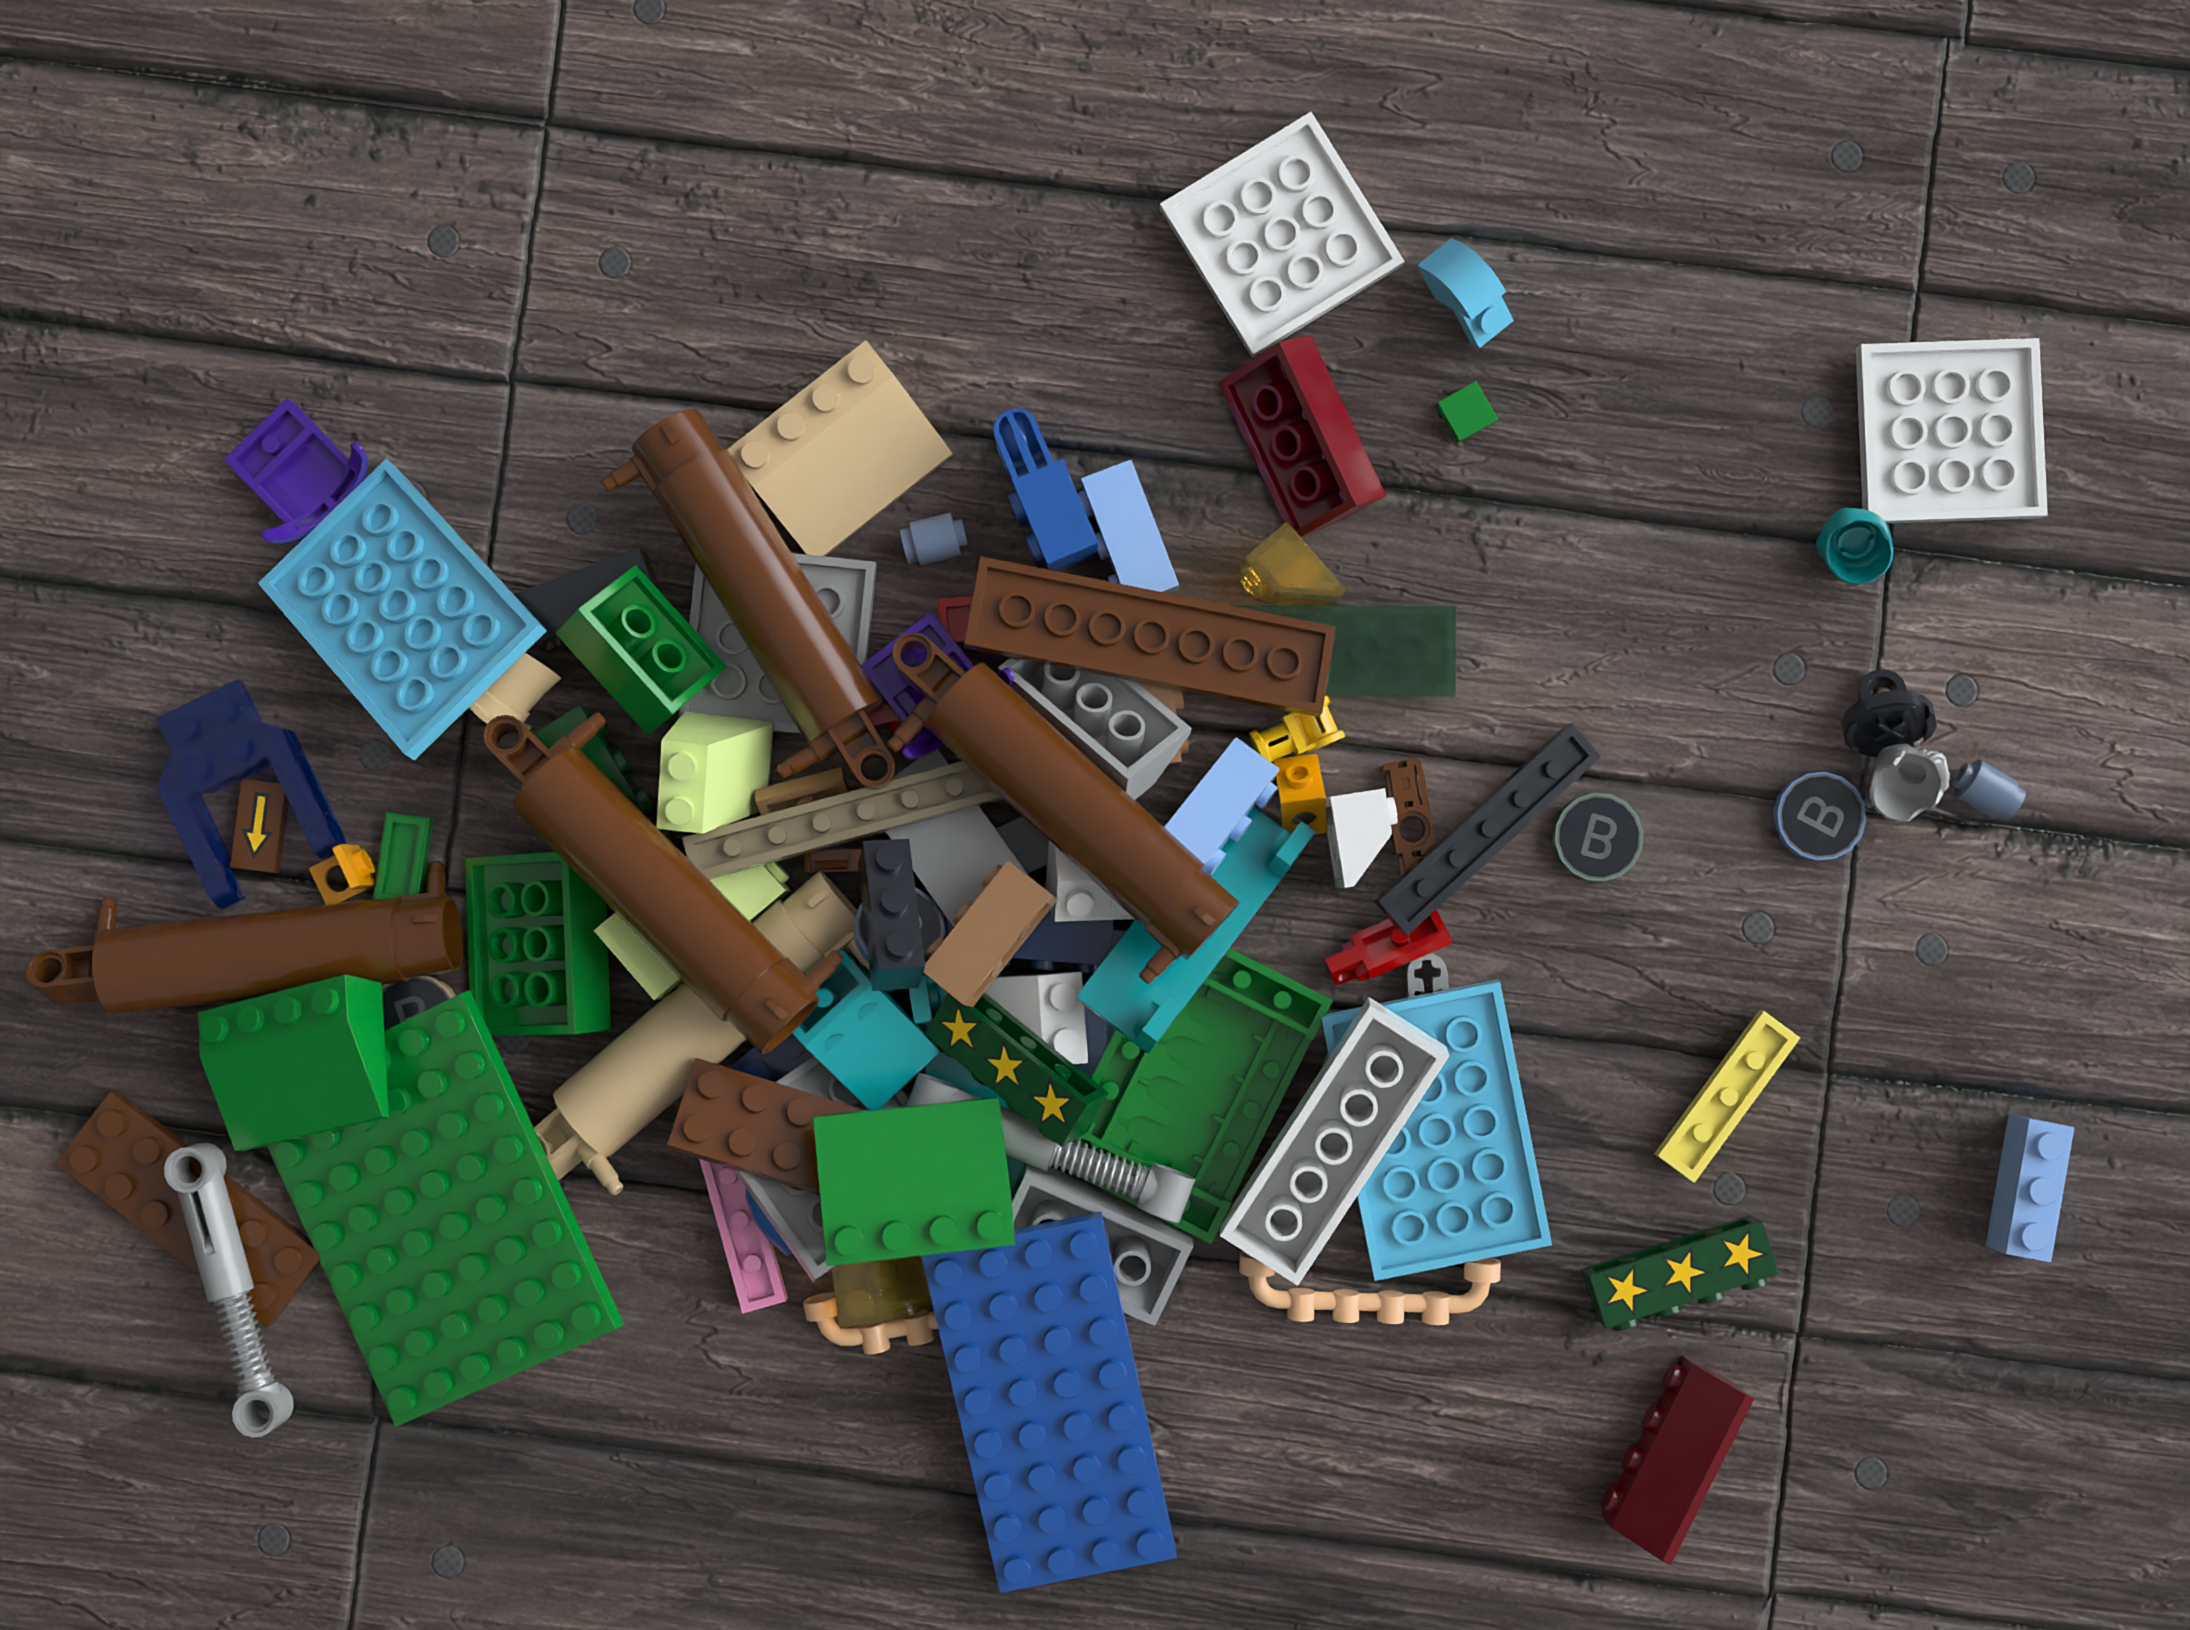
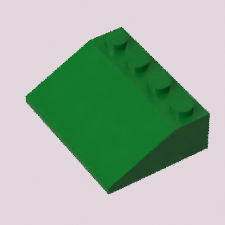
(535, 946)
(297, 1061)
(913, 1181)

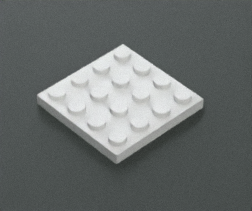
(1281, 234)
(1951, 430)

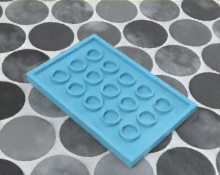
(401, 609)
(1464, 1163)

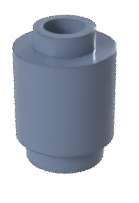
(933, 539)
(1988, 790)

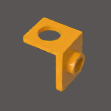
(1301, 791)
(356, 868)

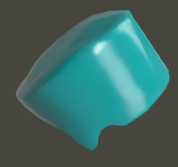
(1855, 545)

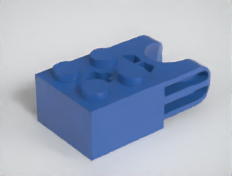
(1043, 495)

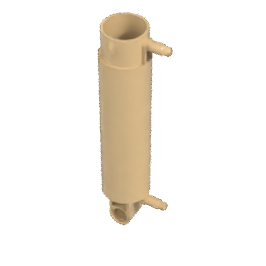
(655, 1055)

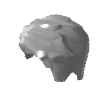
(1907, 781)

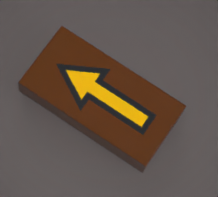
(259, 826)

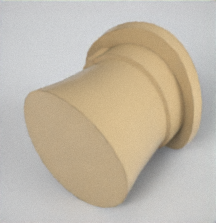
(516, 691)

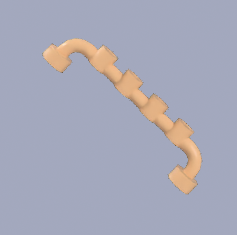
(1388, 1303)
(873, 1337)

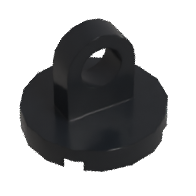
(1887, 716)

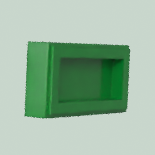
(403, 855)

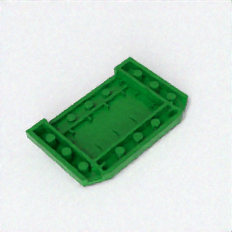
(1207, 1084)

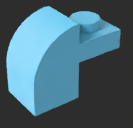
(1468, 287)

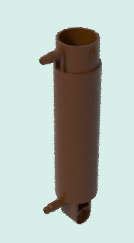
(761, 591)
(1066, 800)
(656, 886)
(254, 952)

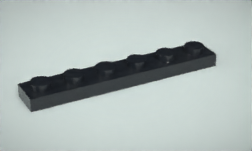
(1487, 829)

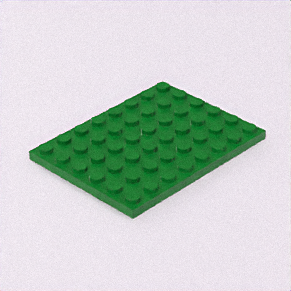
(446, 1223)

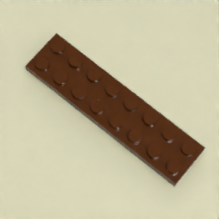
(1149, 637)

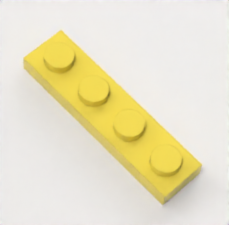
(1727, 1095)

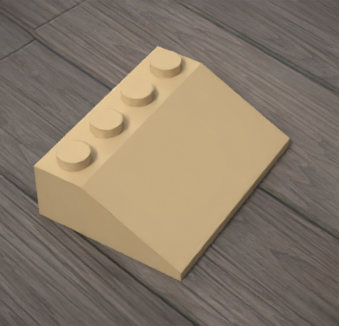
(840, 452)

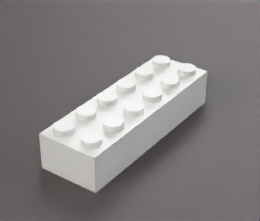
(1333, 1141)

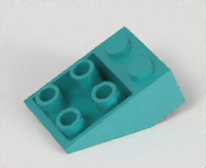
(864, 1035)

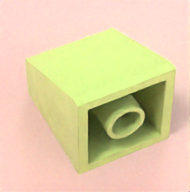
(712, 771)

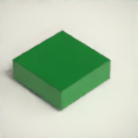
(1466, 412)

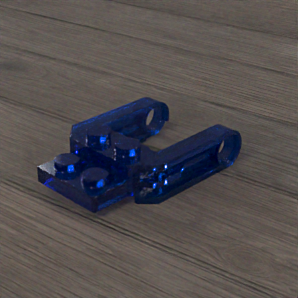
(216, 745)

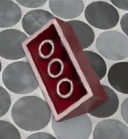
(1301, 436)
(1675, 1458)

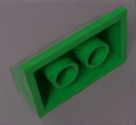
(641, 649)

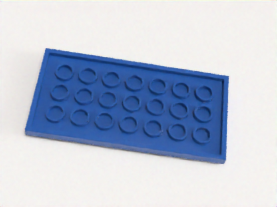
(1051, 1404)

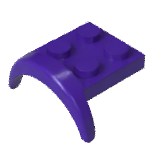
(296, 470)
(900, 694)

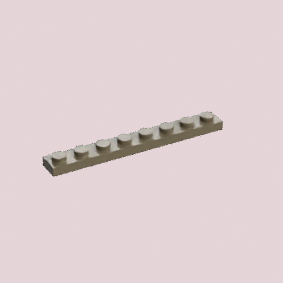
(837, 820)

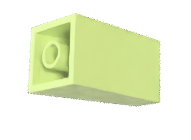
(748, 890)

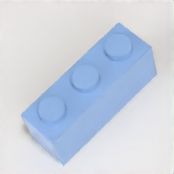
(1127, 529)
(1222, 803)
(2029, 1187)

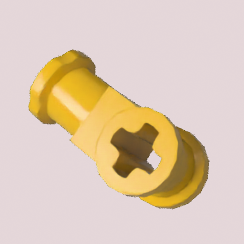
(1300, 732)

